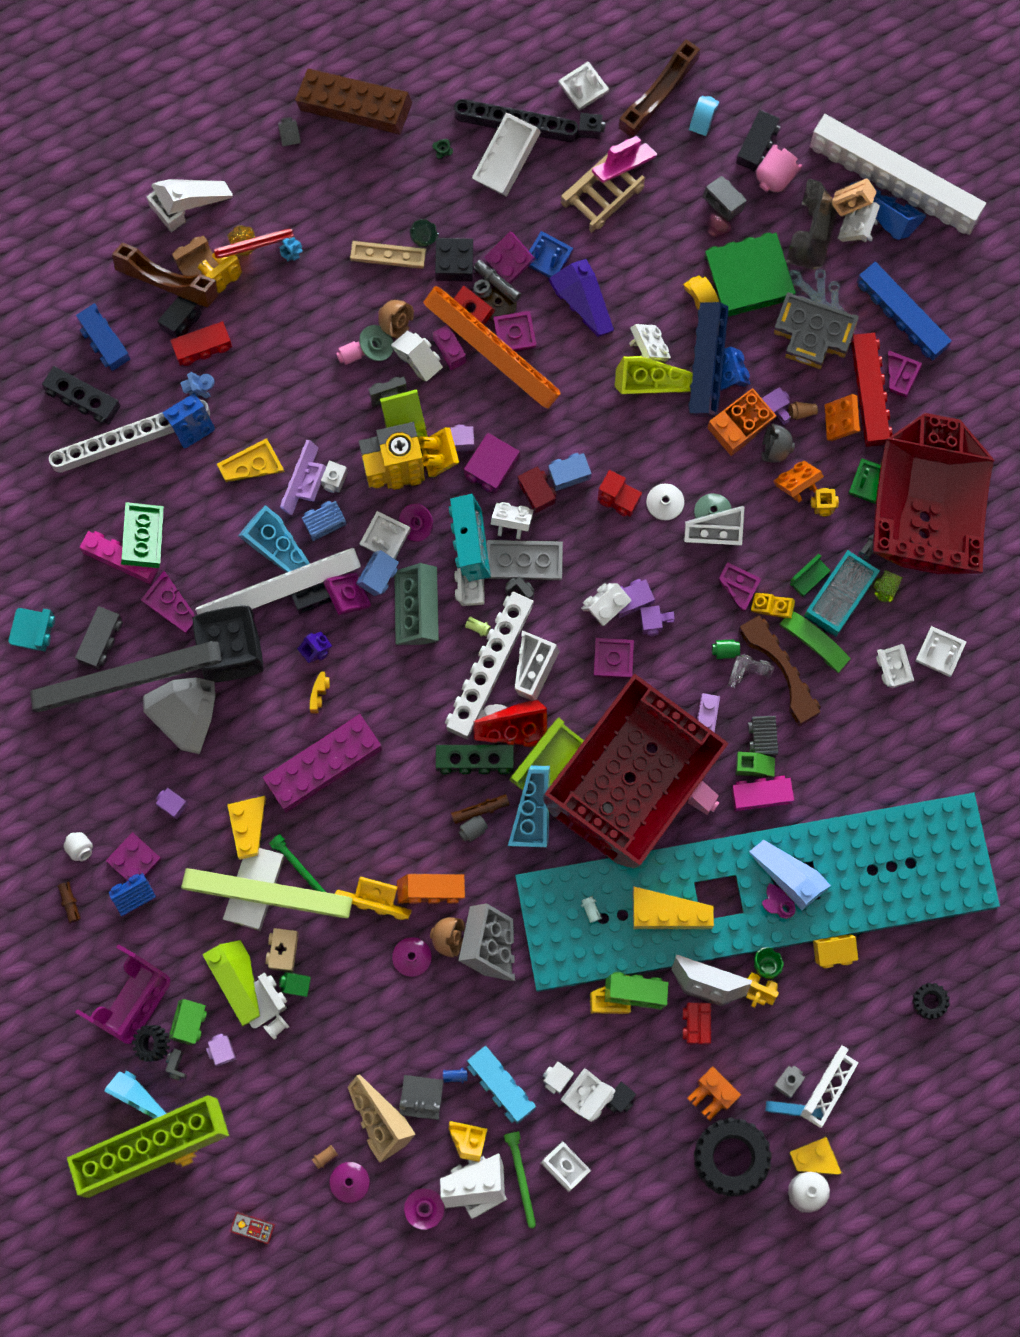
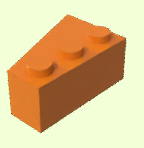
(430, 888)

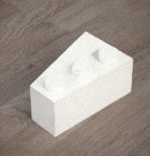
(475, 1184)

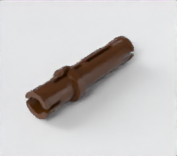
(487, 806)

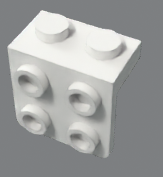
(606, 602)
(269, 1001)
(588, 1095)

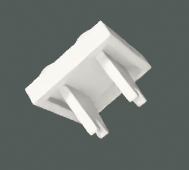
(583, 86)
(859, 224)
(650, 342)
(512, 517)
(385, 535)
(940, 651)

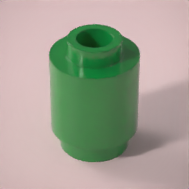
(726, 649)

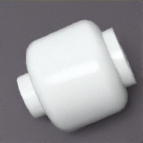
(78, 846)

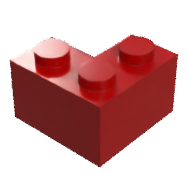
(618, 495)

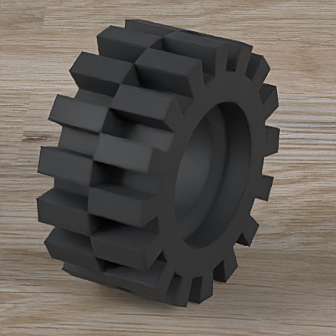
(942, 997)
(160, 1043)

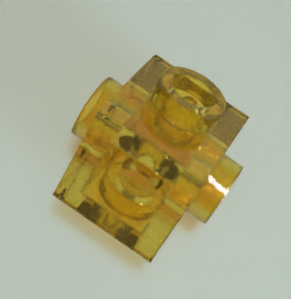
(240, 234)

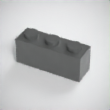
(99, 638)

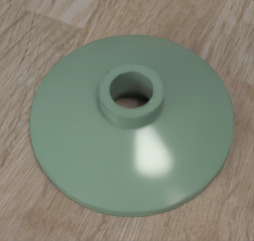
(380, 339)
(708, 501)

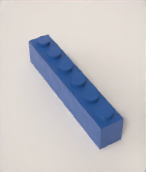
(903, 311)

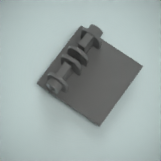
(421, 1097)

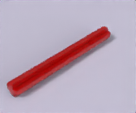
(253, 243)

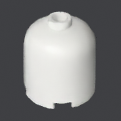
(808, 1192)

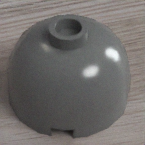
(777, 444)

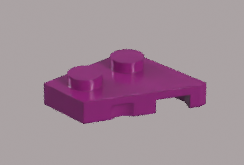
(902, 373)

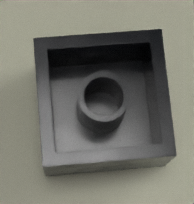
(454, 259)

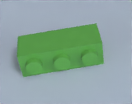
(636, 991)

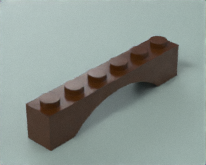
(642, 110)
(193, 288)
(758, 637)

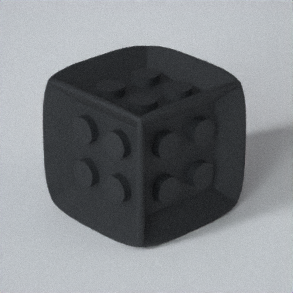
(237, 640)

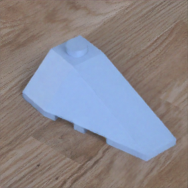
(794, 877)

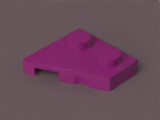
(739, 584)

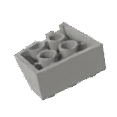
(488, 942)

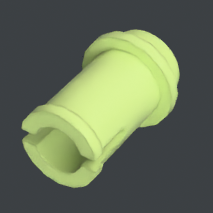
(478, 626)

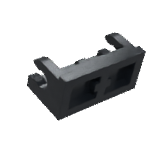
(311, 598)

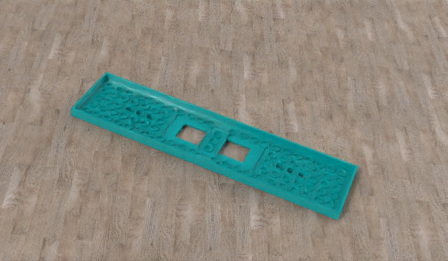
(938, 834)

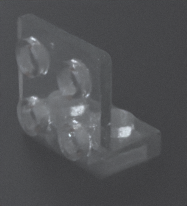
(746, 664)

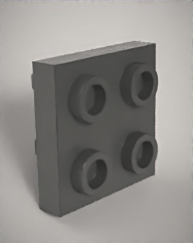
(393, 387)

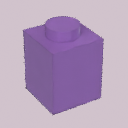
(171, 803)

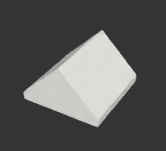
(565, 1166)

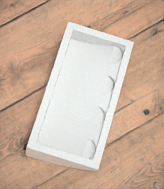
(506, 154)
(261, 868)

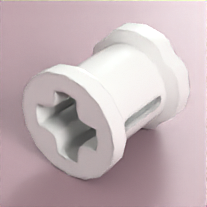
(276, 1026)

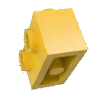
(835, 950)

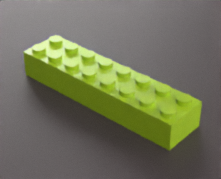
(147, 1146)

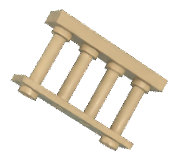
(584, 185)

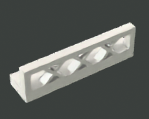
(826, 1081)

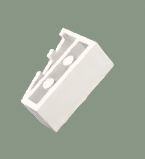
(717, 528)
(534, 665)

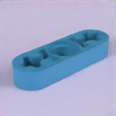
(790, 1109)

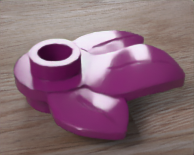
(776, 900)

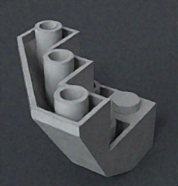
(182, 711)

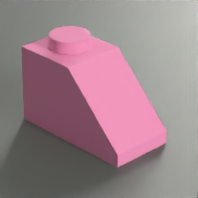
(704, 798)

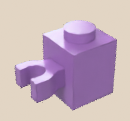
(778, 403)
(652, 620)

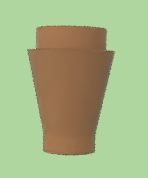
(801, 410)

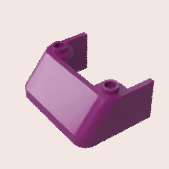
(134, 1002)

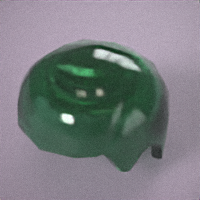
(423, 233)

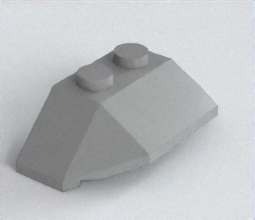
(709, 982)

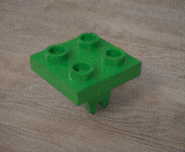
(866, 481)

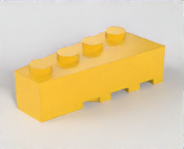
(664, 911)

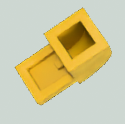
(700, 290)

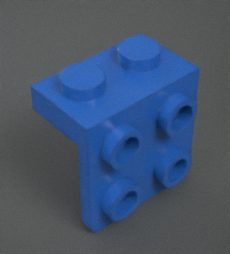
(734, 369)
(189, 420)

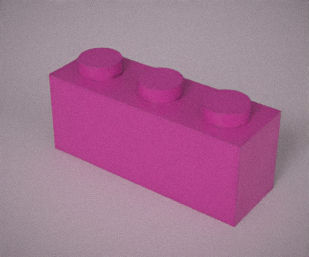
(762, 793)

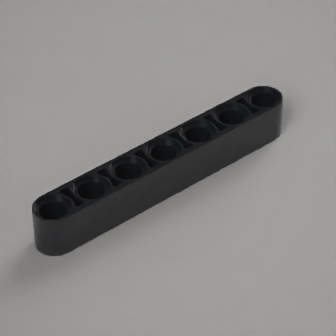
(491, 111)

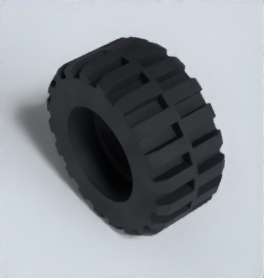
(752, 1138)

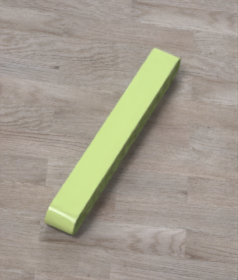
(267, 893)

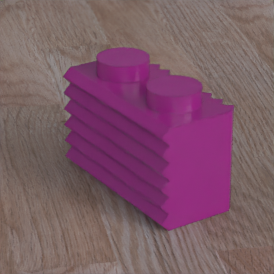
(449, 347)

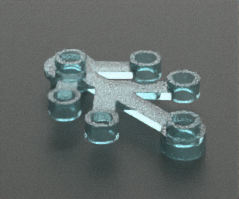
(820, 296)

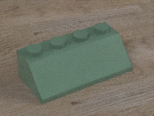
(416, 605)

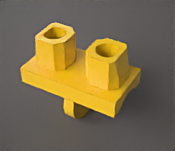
(760, 993)

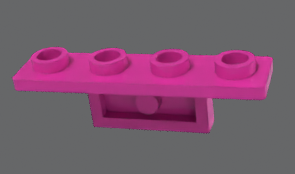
(623, 158)

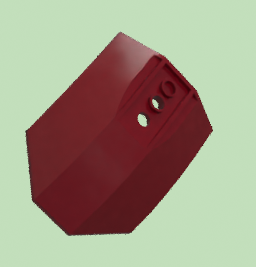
(936, 471)

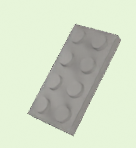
(525, 559)

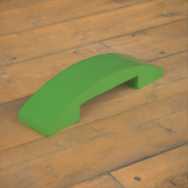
(816, 640)

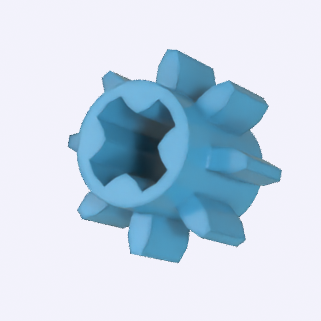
(291, 249)

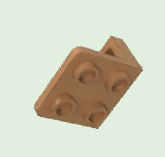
(191, 255)

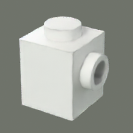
(334, 477)
(557, 1078)

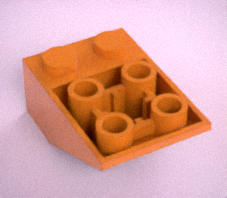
(741, 421)

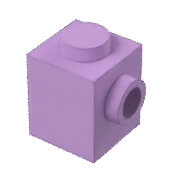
(463, 437)
(220, 1050)

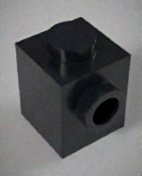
(591, 126)
(622, 1099)

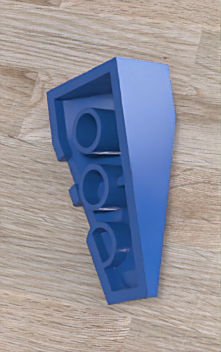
(896, 218)

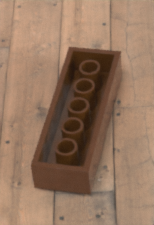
(353, 101)

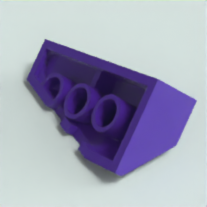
(581, 291)

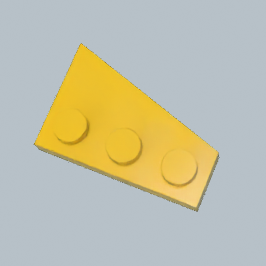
(246, 825)

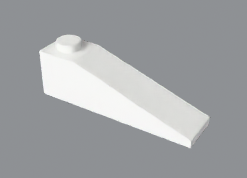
(189, 194)

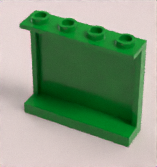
(750, 273)

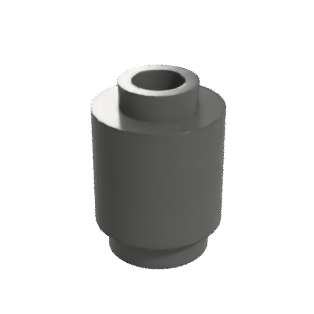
(473, 829)

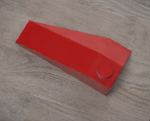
(517, 724)

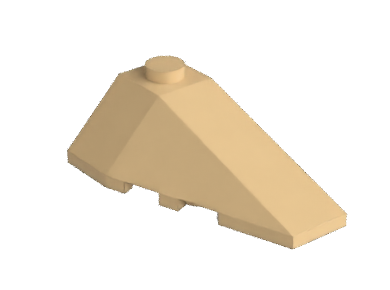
(383, 1123)

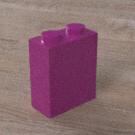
(491, 463)

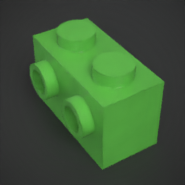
(187, 1022)

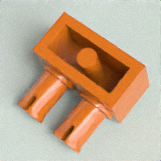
(718, 1088)

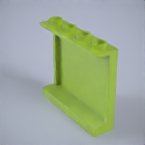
(552, 750)

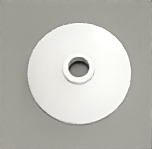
(664, 510)

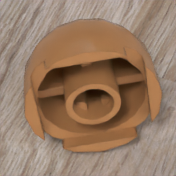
(395, 317)
(447, 936)

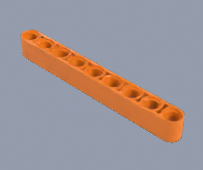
(492, 347)

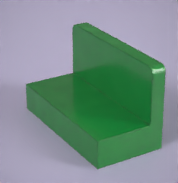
(810, 576)

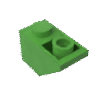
(754, 765)

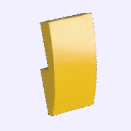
(773, 606)
(319, 688)

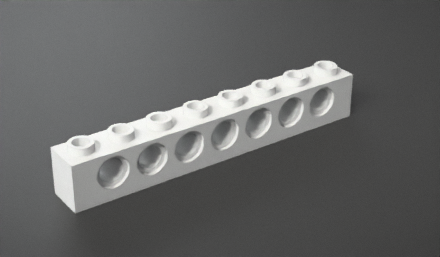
(523, 607)

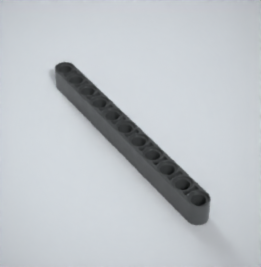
(126, 676)

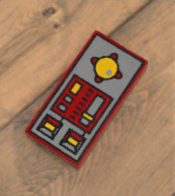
(252, 1228)

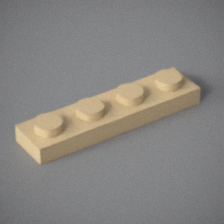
(388, 254)

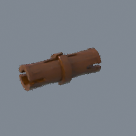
(69, 902)

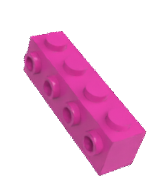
(110, 553)

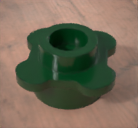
(444, 143)

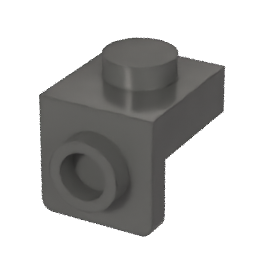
(289, 131)
(524, 589)
(173, 1060)

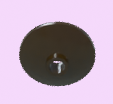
(505, 308)

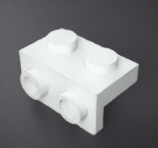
(469, 592)
(895, 666)

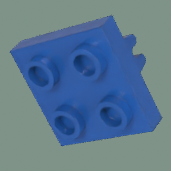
(549, 254)

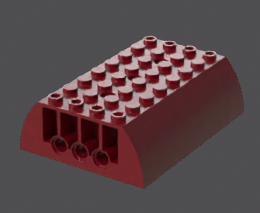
(661, 778)

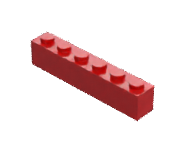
(870, 389)

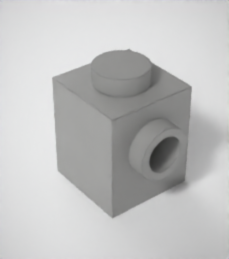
(789, 1081)

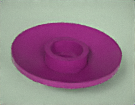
(410, 516)
(411, 967)
(360, 1182)
(416, 1201)

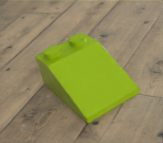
(404, 409)

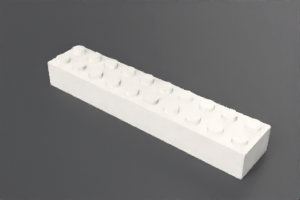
(897, 174)

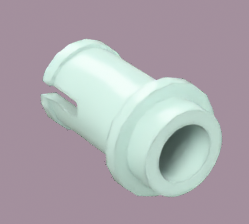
(591, 909)

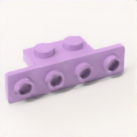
(305, 479)

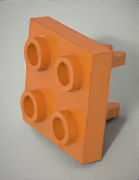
(842, 417)
(798, 479)

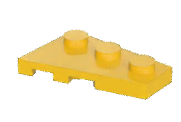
(251, 462)

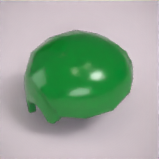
(768, 963)

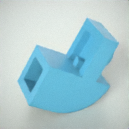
(703, 115)

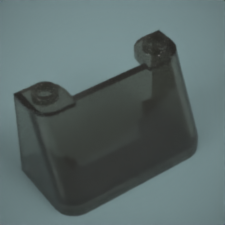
(810, 247)

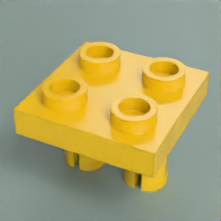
(224, 273)
(438, 452)

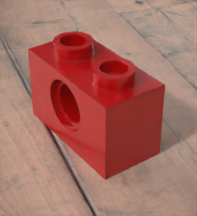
(482, 312)

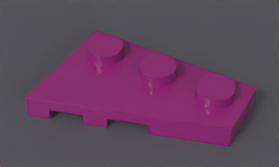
(169, 603)

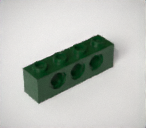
(465, 752)

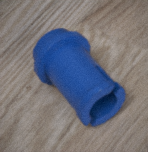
(455, 1075)

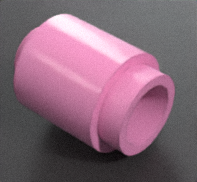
(350, 353)

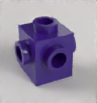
(314, 647)

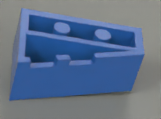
(102, 338)

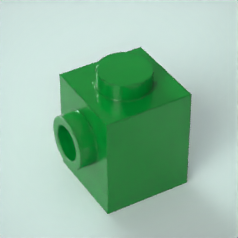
(294, 984)

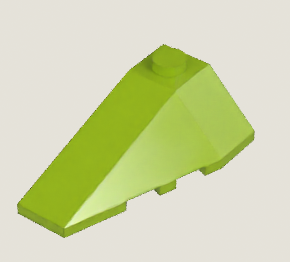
(233, 972)

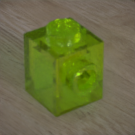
(887, 586)

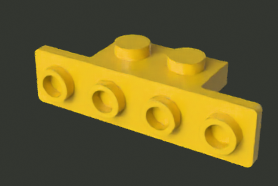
(378, 897)

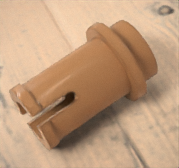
(324, 1157)

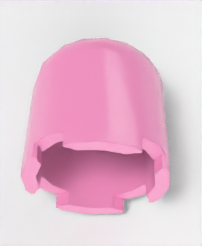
(777, 170)

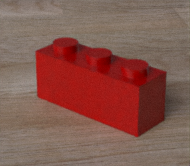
(201, 344)

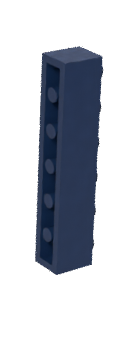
(708, 359)

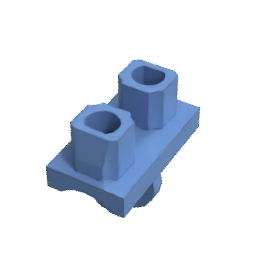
(198, 384)

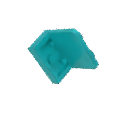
(32, 629)

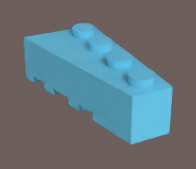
(532, 816)
(501, 1084)

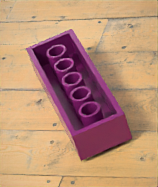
(322, 763)

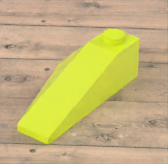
(650, 376)

